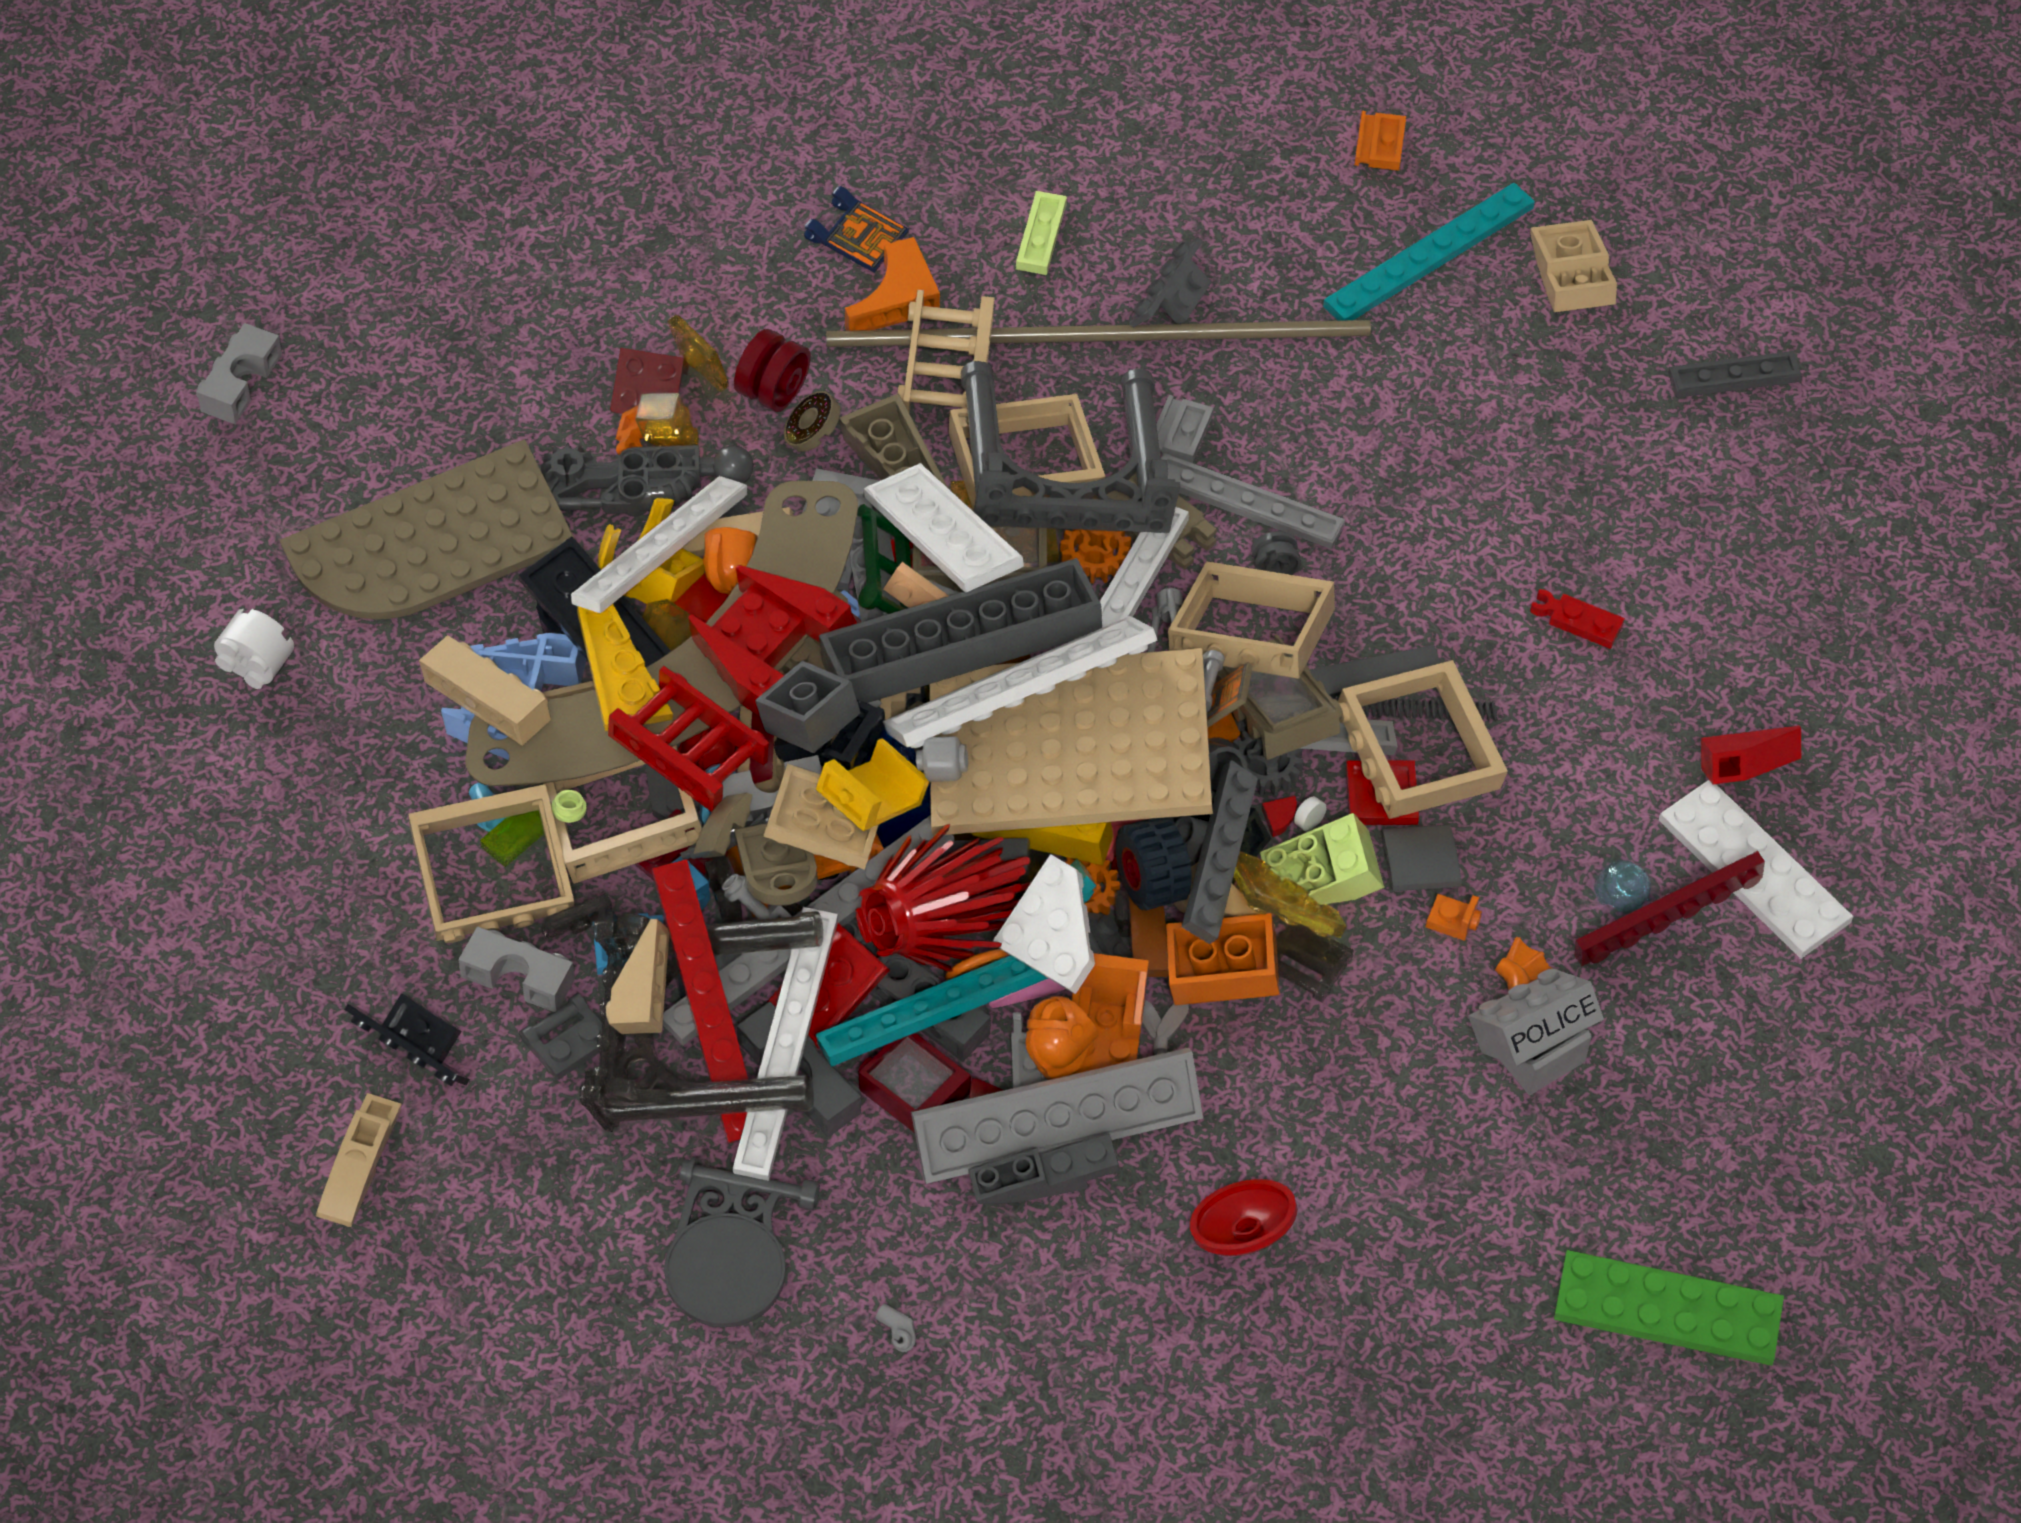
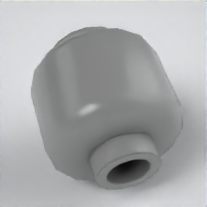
(942, 759)

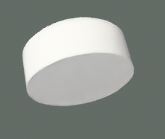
(1310, 813)

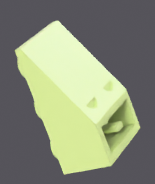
(1330, 861)

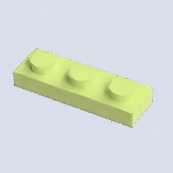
(1041, 232)

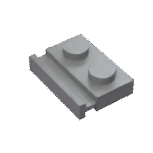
(1182, 427)

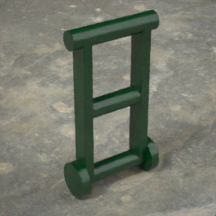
(871, 594)

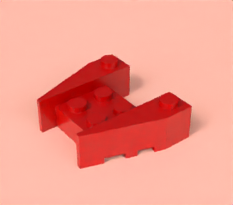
(764, 628)

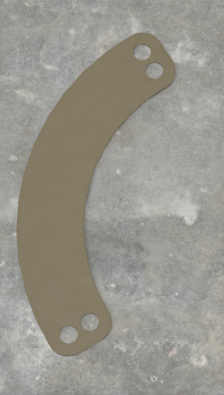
(574, 740)

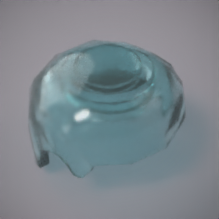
(1623, 886)

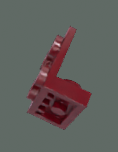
(645, 374)

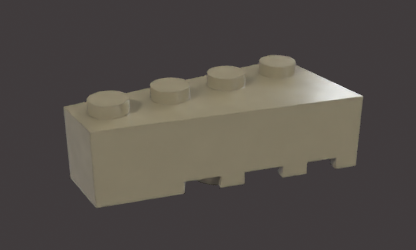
(887, 438)

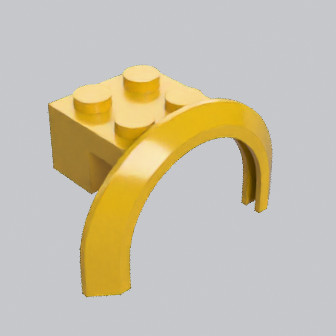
(668, 579)

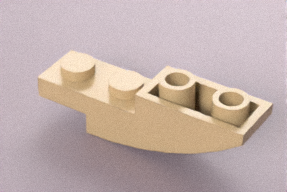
(358, 1159)

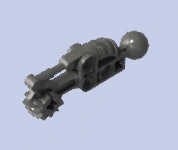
(648, 481)

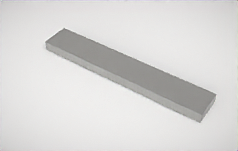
(1254, 502)

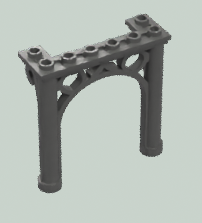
(1070, 504)

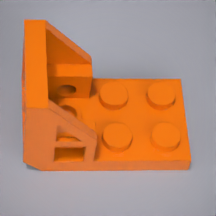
(1115, 1003)

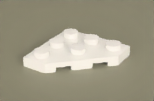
(1051, 926)

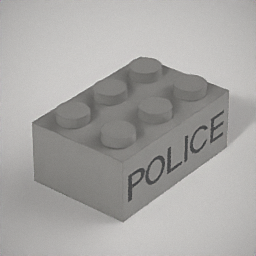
(1535, 1016)

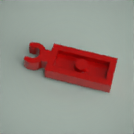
(1579, 618)

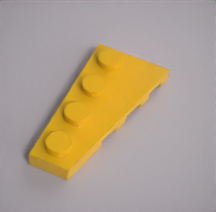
(617, 667)

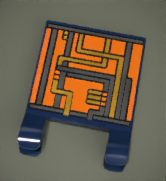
(859, 231)

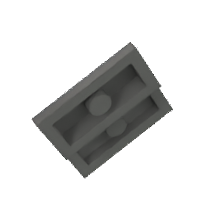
(1421, 857)

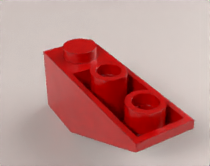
(1749, 753)

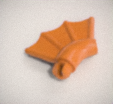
(1521, 964)

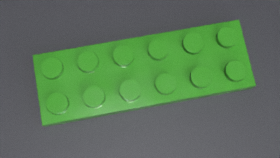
(1669, 1307)

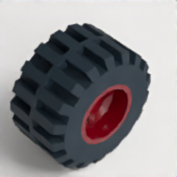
(1153, 863)

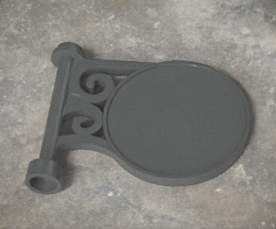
(727, 1263)

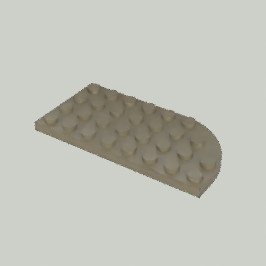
(431, 538)

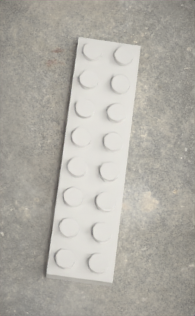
(1019, 681)

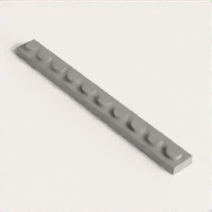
(756, 969)

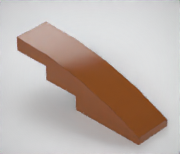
(1149, 938)

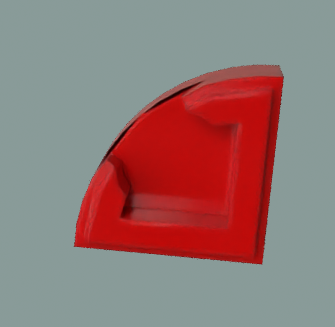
(1279, 814)

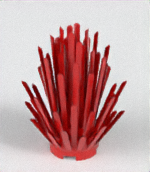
(922, 905)

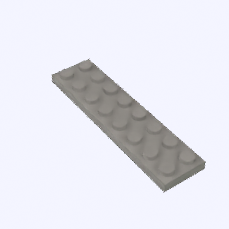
(1058, 1113)

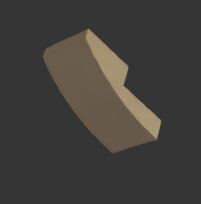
(728, 815)

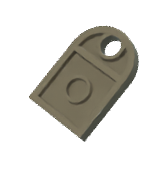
(774, 865)

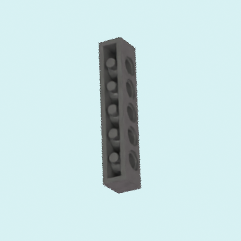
(957, 1035)

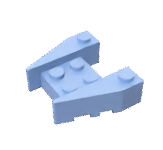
(535, 662)

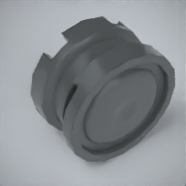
(1276, 553)

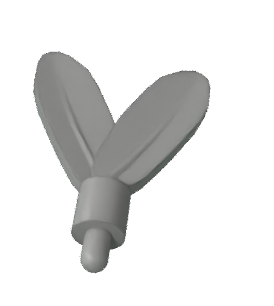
(1162, 1030)

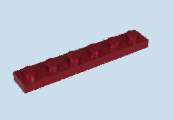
(1662, 912)

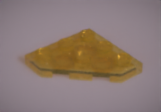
(1286, 899)

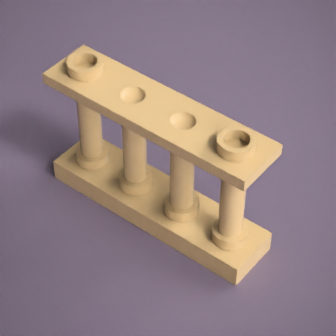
(976, 346)

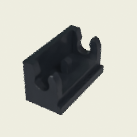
(857, 738)

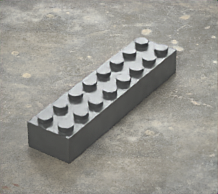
(963, 632)

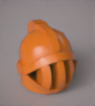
(724, 552)
(1057, 1044)

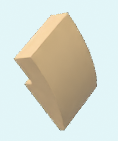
(1574, 266)

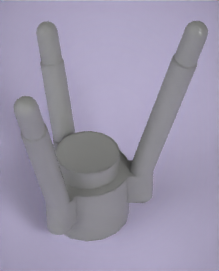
(1168, 605)

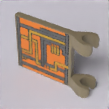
(1229, 693)

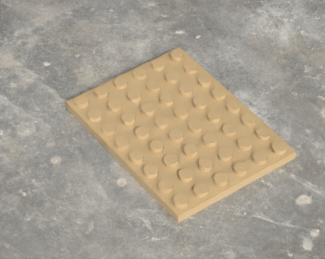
(1088, 752)

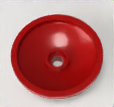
(1243, 1217)

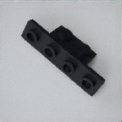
(417, 1031)

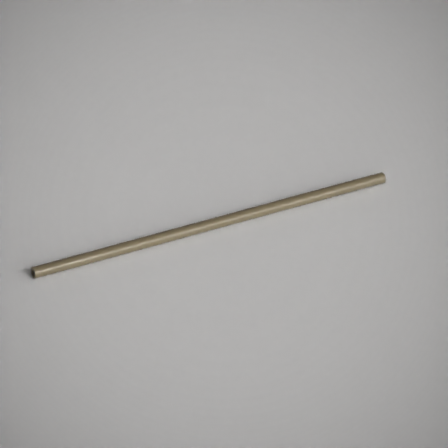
(1114, 333)

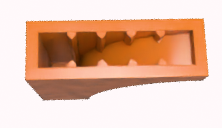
(890, 301)

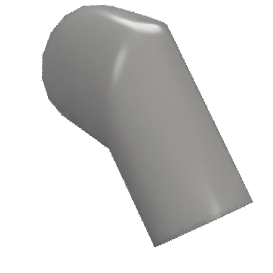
(901, 1326)

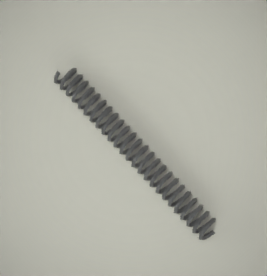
(1421, 708)

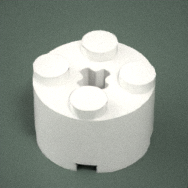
(253, 647)

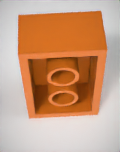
(1230, 968)

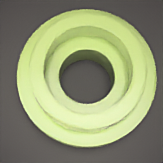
(568, 806)

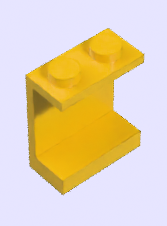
(875, 789)

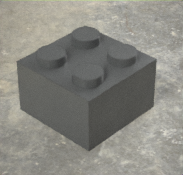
(808, 706)

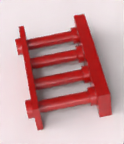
(681, 768)

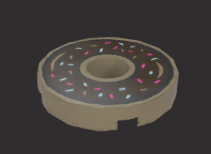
(811, 420)

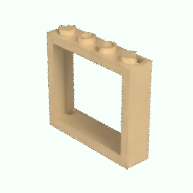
(1029, 416)
(1256, 588)
(1455, 695)
(480, 811)
(629, 846)

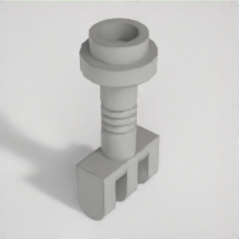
(736, 888)

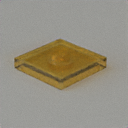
(698, 352)

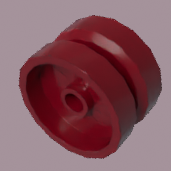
(772, 370)

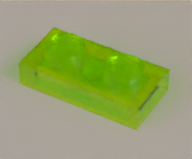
(512, 836)

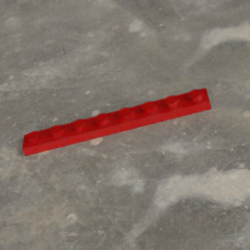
(701, 982)

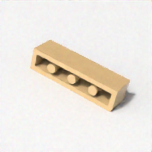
(485, 689)

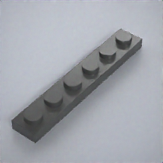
(1220, 852)

